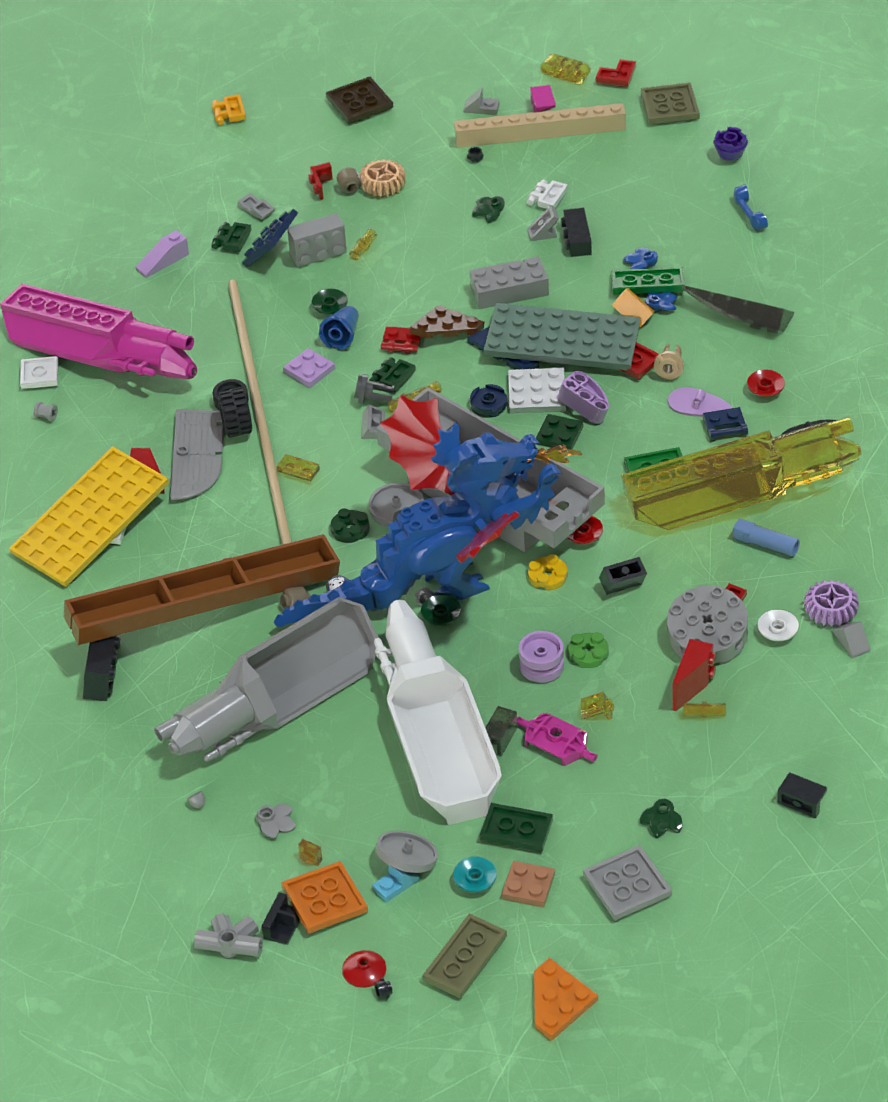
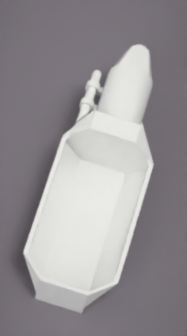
(437, 721)

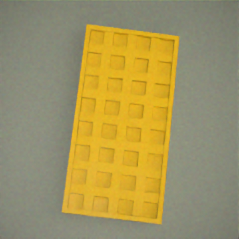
(89, 516)

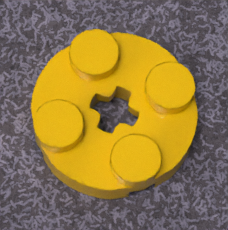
(547, 564)

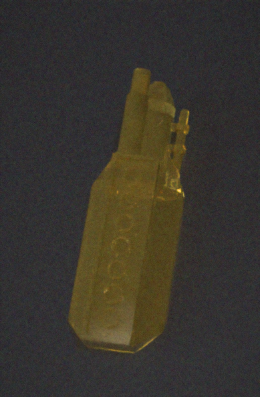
(737, 474)

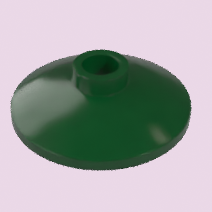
(329, 301)
(441, 610)

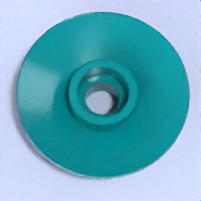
(474, 868)

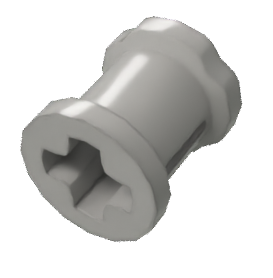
(45, 411)

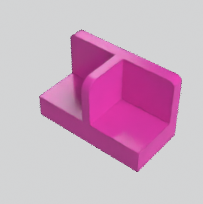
(542, 98)

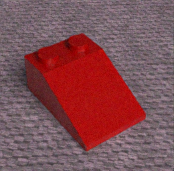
(693, 672)

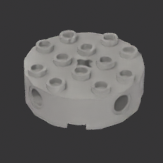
(711, 617)

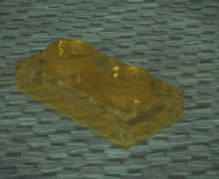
(298, 467)

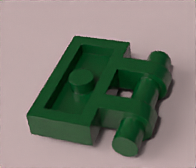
(236, 236)
(396, 373)

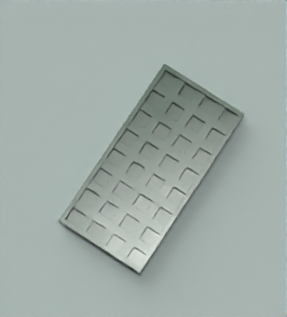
(562, 336)

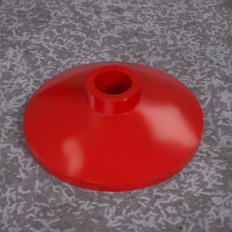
(765, 383)
(588, 532)
(364, 975)

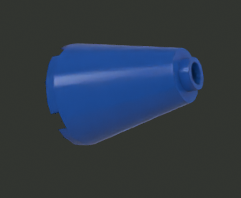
(339, 328)

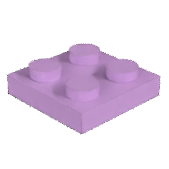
(309, 367)

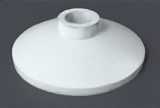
(778, 625)

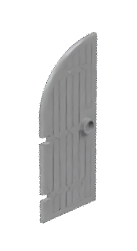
(194, 456)

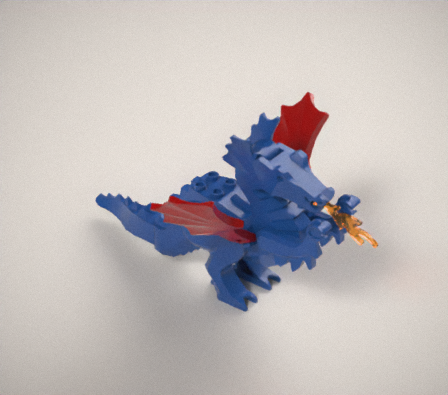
(447, 531)

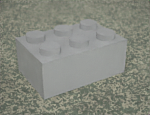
(317, 240)

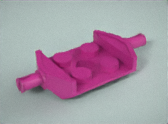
(568, 746)

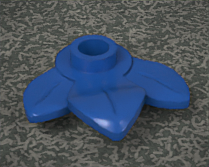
(641, 258)
(661, 301)

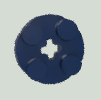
(492, 408)

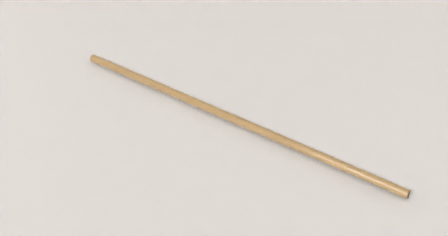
(259, 413)

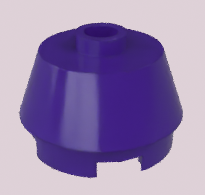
(730, 143)

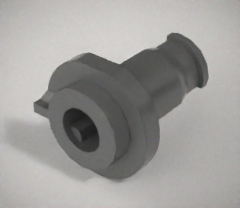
(365, 389)

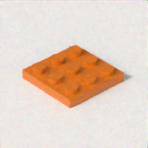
(324, 897)

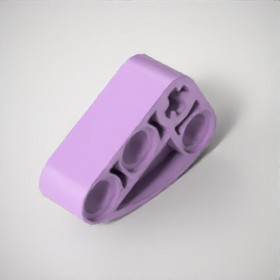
(584, 396)

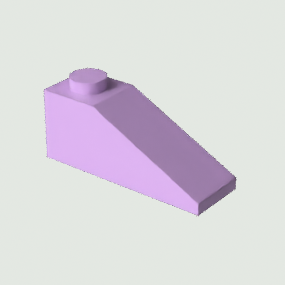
(164, 253)

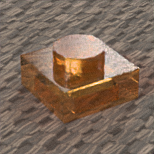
(310, 852)

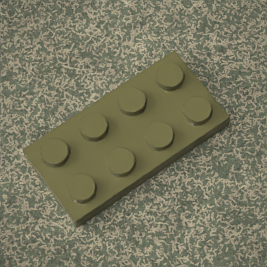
(464, 955)

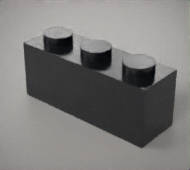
(576, 232)

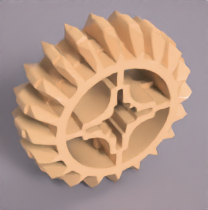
(382, 178)

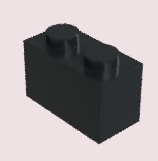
(622, 575)

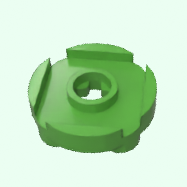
(593, 641)

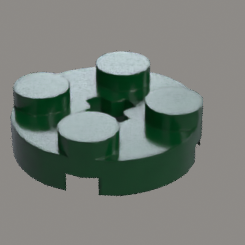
(350, 517)

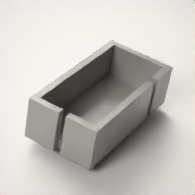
(509, 282)

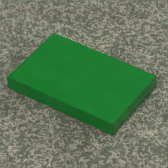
(648, 459)

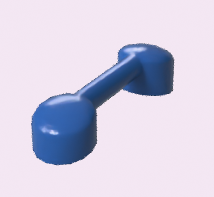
(756, 219)

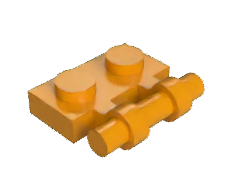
(233, 111)

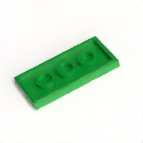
(648, 280)

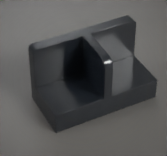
(801, 794)
(280, 921)

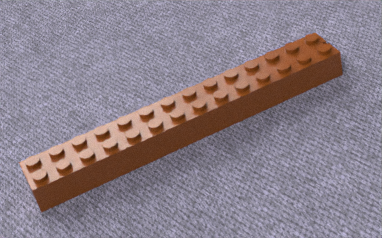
(200, 589)

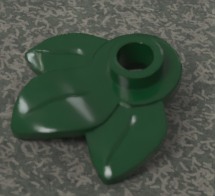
(489, 207)
(661, 820)

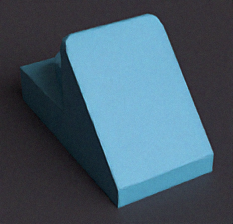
(394, 883)

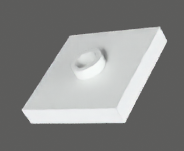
(39, 372)

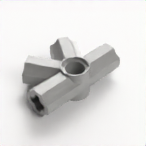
(230, 939)

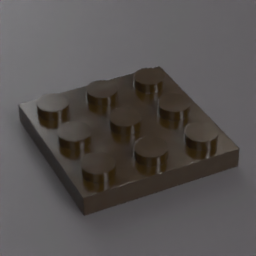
(359, 100)

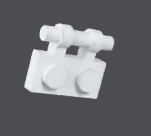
(551, 194)

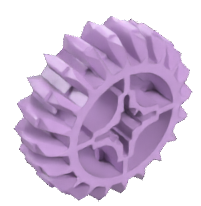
(843, 606)

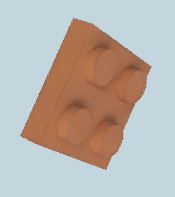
(528, 884)

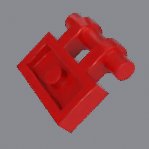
(400, 340)

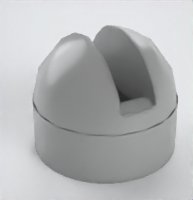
(197, 800)

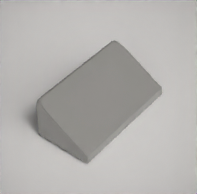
(370, 421)

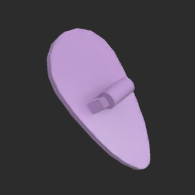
(695, 402)

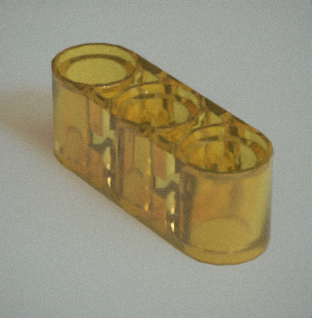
(565, 68)

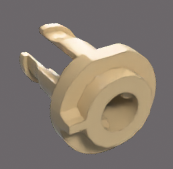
(672, 358)

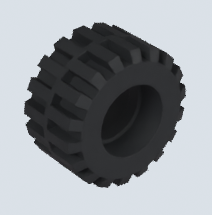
(235, 412)

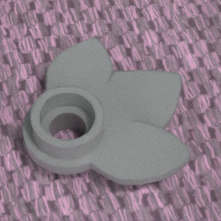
(275, 820)

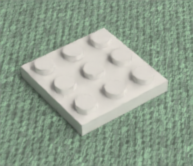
(535, 390)

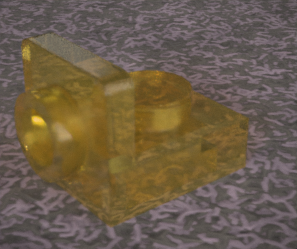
(596, 705)

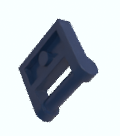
(725, 423)

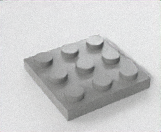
(627, 882)

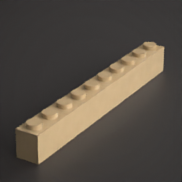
(540, 125)

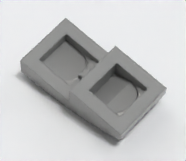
(255, 207)

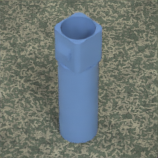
(752, 533)

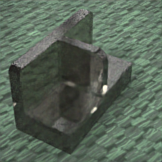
(502, 728)

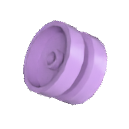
(541, 656)

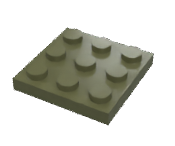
(670, 103)

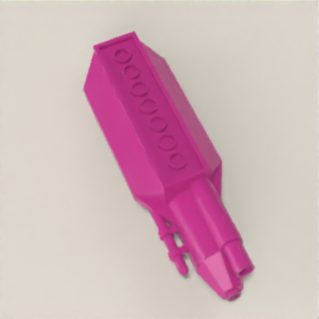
(94, 334)

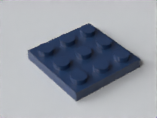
(269, 237)

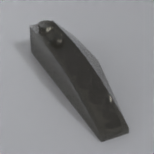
(750, 312)

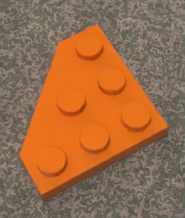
(558, 998)

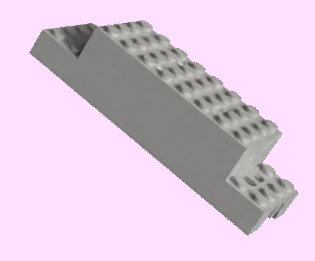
(574, 497)

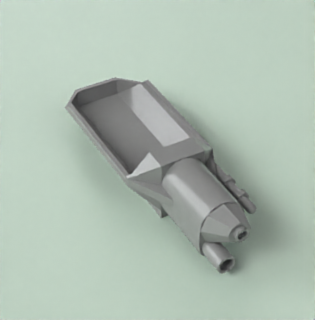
(277, 680)

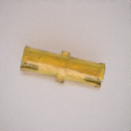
(362, 244)
(704, 709)

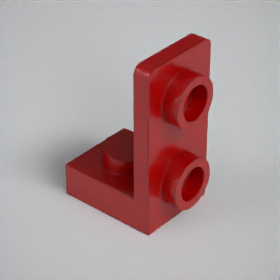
(319, 174)

